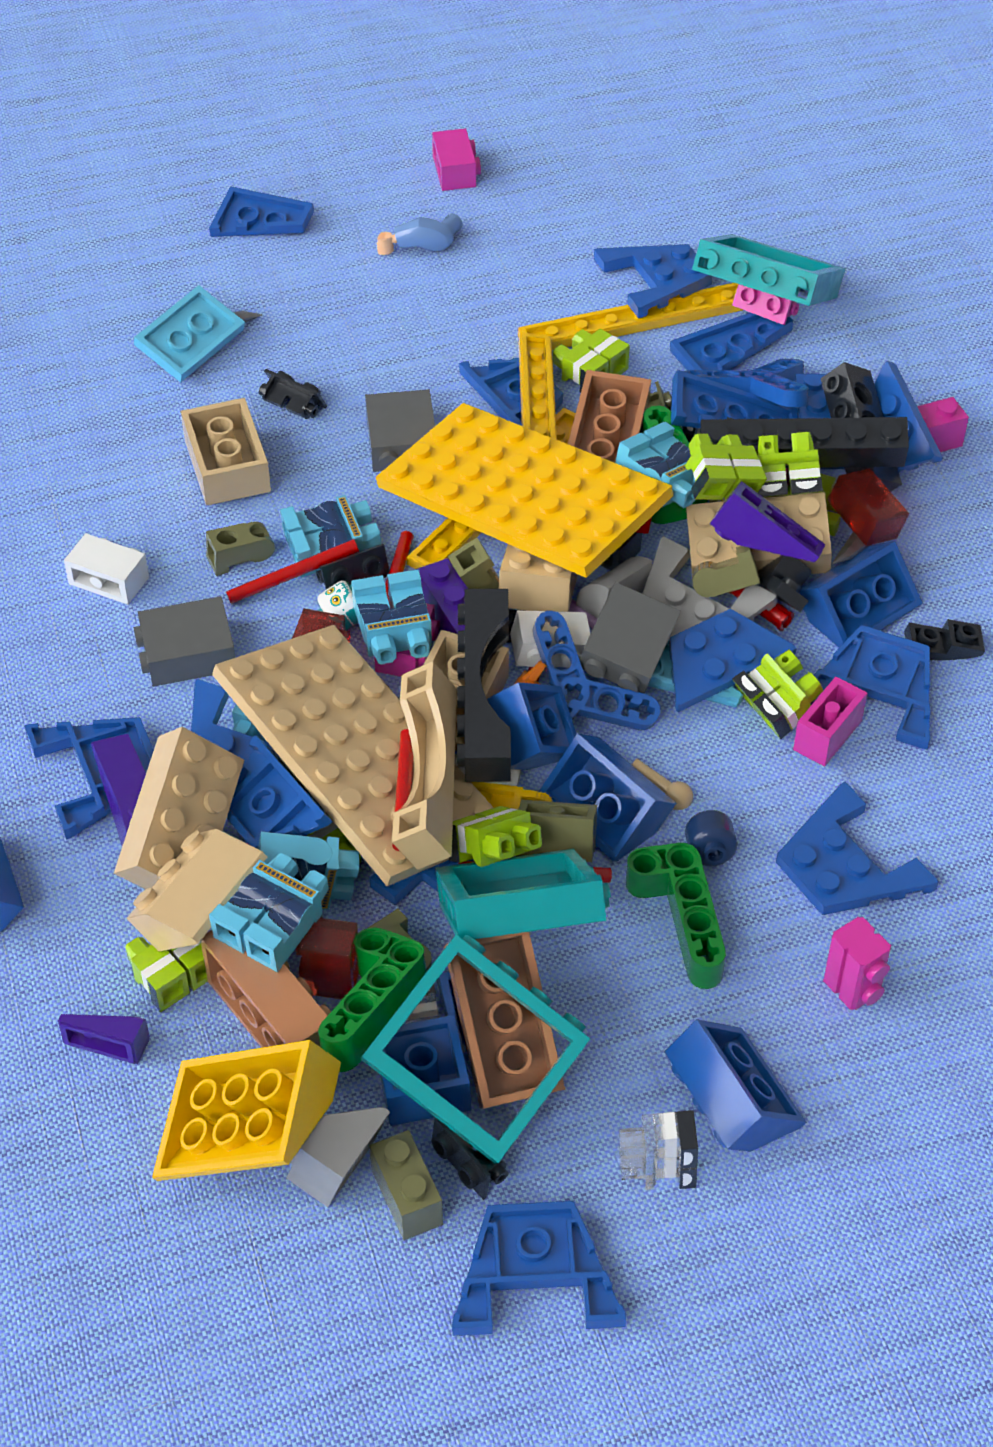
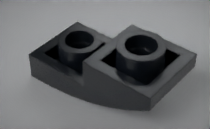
(952, 642)

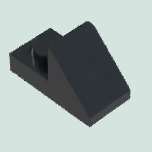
(785, 579)

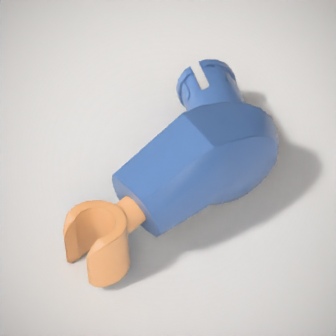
(421, 232)

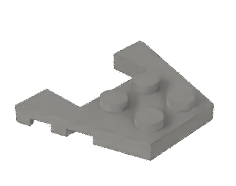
(695, 608)

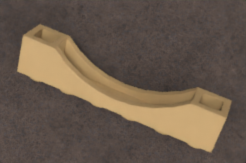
(426, 820)

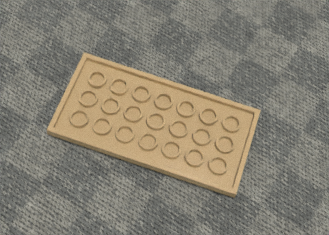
(337, 735)

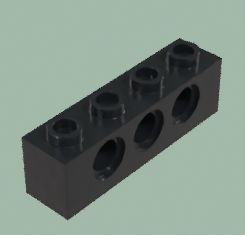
(852, 394)

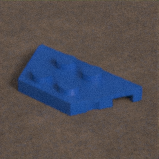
(501, 386)
(898, 402)
(716, 652)
(272, 799)

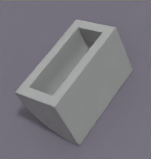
(631, 573)

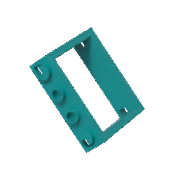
(768, 269)
(521, 894)
(432, 1102)

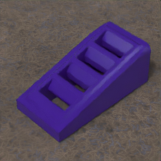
(106, 1035)

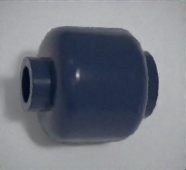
(712, 836)

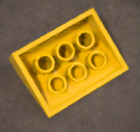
(245, 1109)

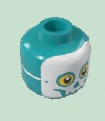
(339, 600)

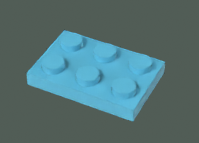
(189, 333)

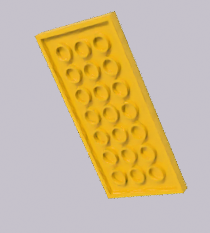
(525, 488)

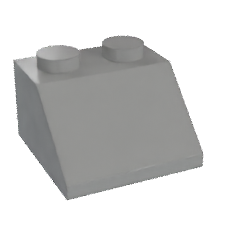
(335, 1151)

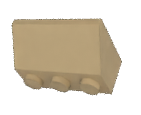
(191, 887)

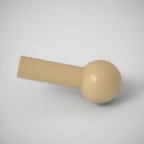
(677, 791)

